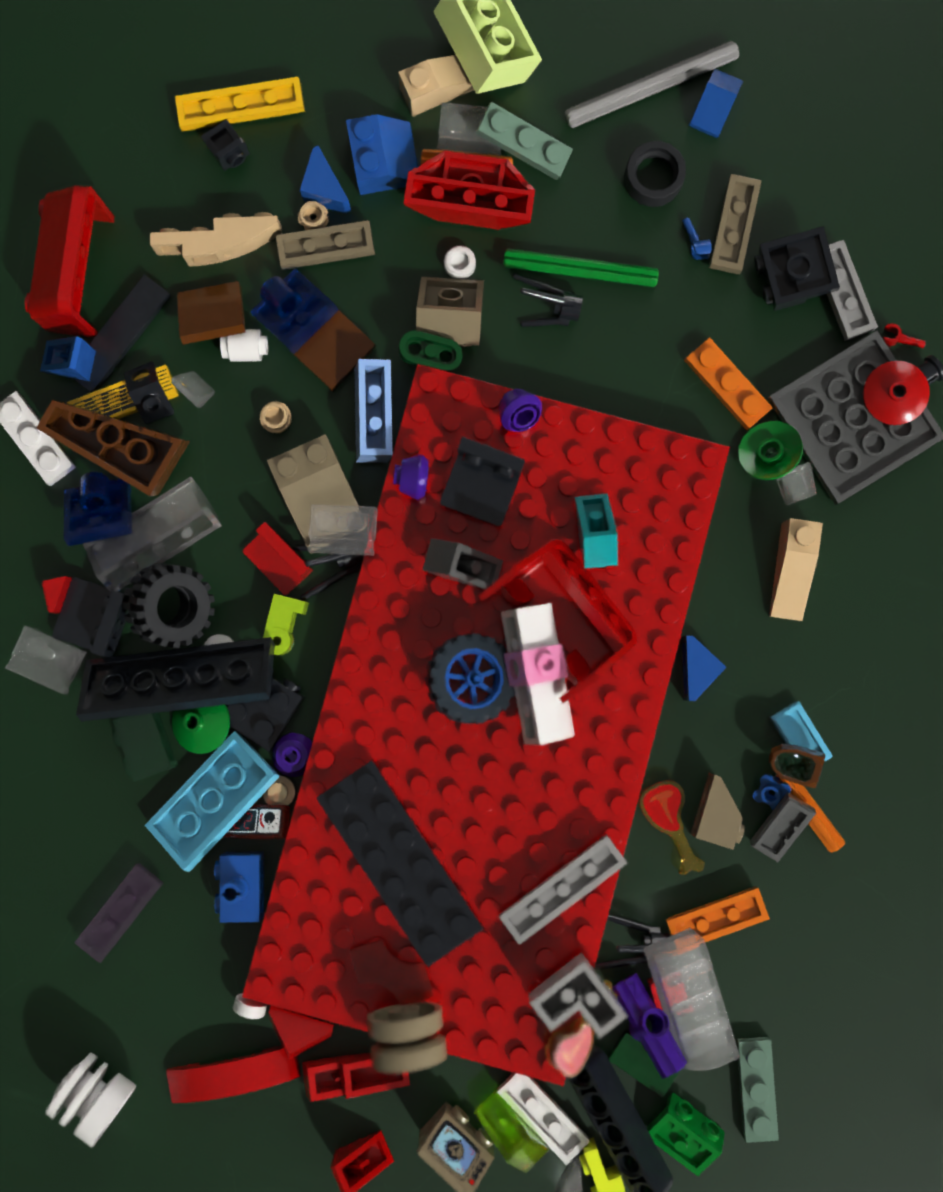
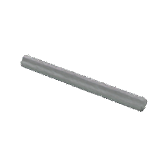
(652, 84)

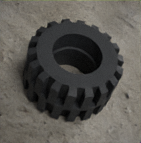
(193, 605)

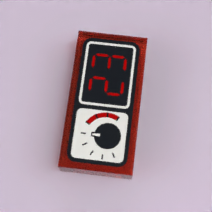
(262, 823)

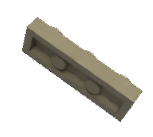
(735, 224)
(325, 245)

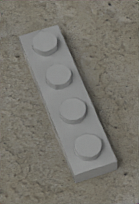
(562, 889)

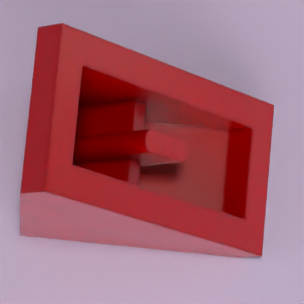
(298, 1031)
(360, 1161)

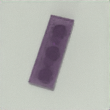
(119, 912)

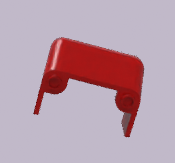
(63, 259)
(582, 612)

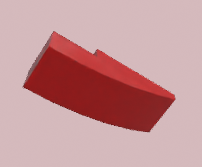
(348, 1077)

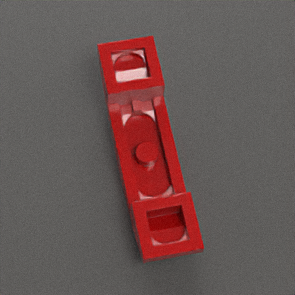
(231, 1076)

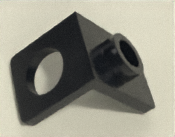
(148, 394)

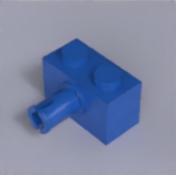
(240, 887)

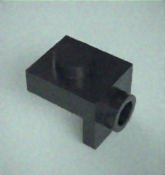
(226, 145)

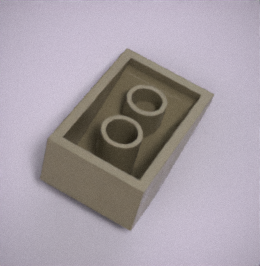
(310, 477)

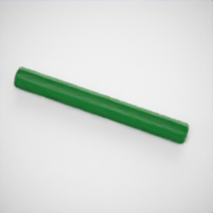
(581, 267)

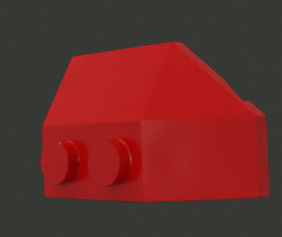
(470, 191)

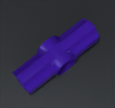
(657, 1043)

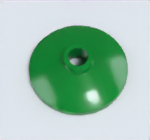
(766, 439)
(210, 732)

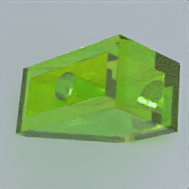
(510, 1133)

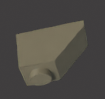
(717, 815)

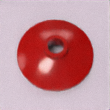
(882, 402)

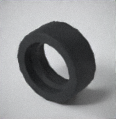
(662, 151)

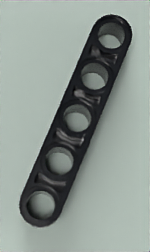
(620, 1125)

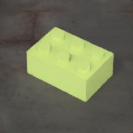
(488, 42)

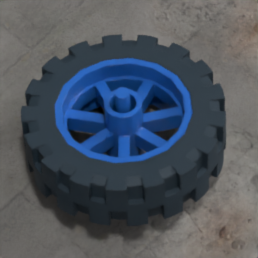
(439, 676)

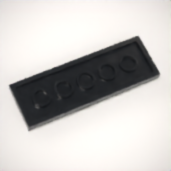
(177, 679)
(400, 863)

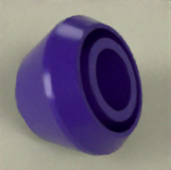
(519, 410)
(412, 476)
(284, 748)

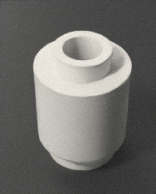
(244, 346)

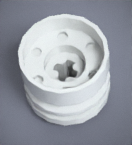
(90, 1099)

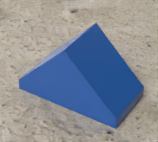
(716, 103)
(322, 185)
(68, 358)
(698, 667)

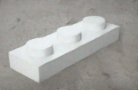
(38, 447)
(543, 1116)

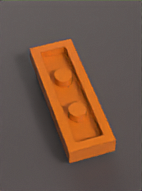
(728, 383)
(722, 915)

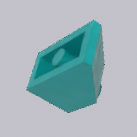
(596, 531)

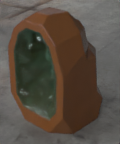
(797, 764)

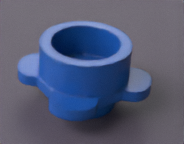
(769, 783)

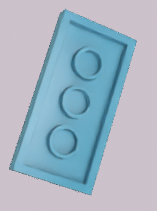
(211, 801)

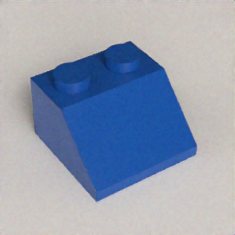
(381, 152)

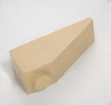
(433, 83)
(795, 568)

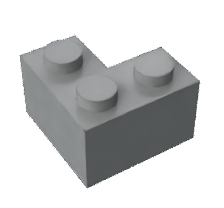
(575, 989)

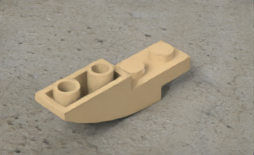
(229, 239)

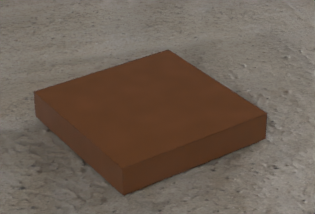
(210, 312)
(335, 350)

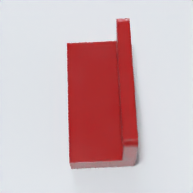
(276, 559)

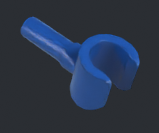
(699, 248)

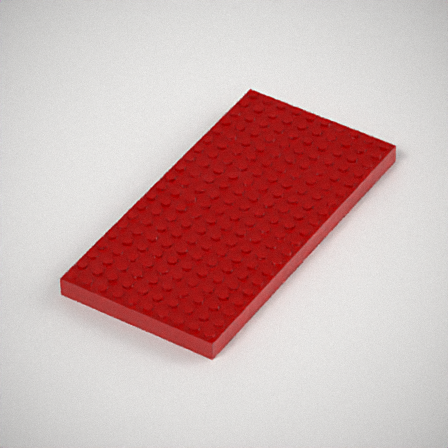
(479, 795)

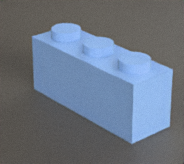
(373, 411)

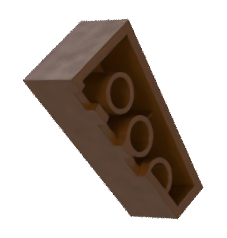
(120, 447)

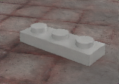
(850, 301)

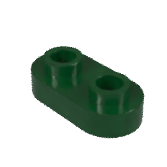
(430, 350)

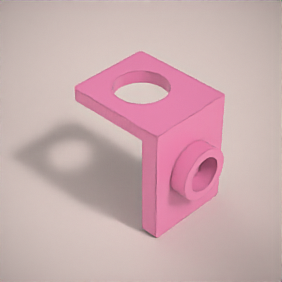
(536, 665)

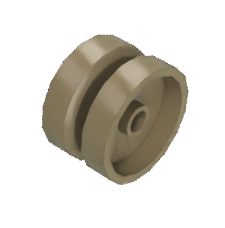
(406, 1037)

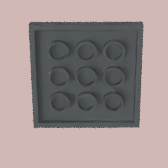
(838, 432)

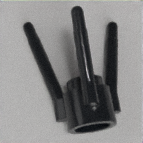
(565, 302)
(350, 561)
(654, 935)

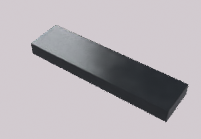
(124, 329)

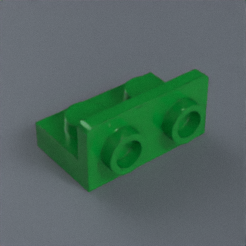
(687, 1135)

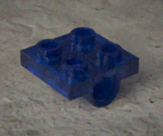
(293, 309)
(97, 509)

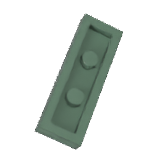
(523, 141)
(757, 1089)

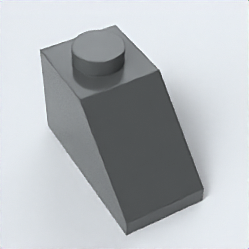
(462, 564)

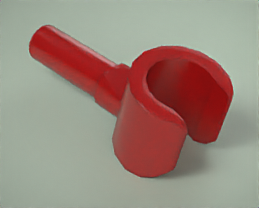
(901, 338)

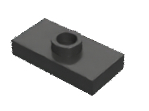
(782, 827)

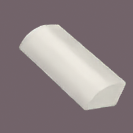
(540, 710)

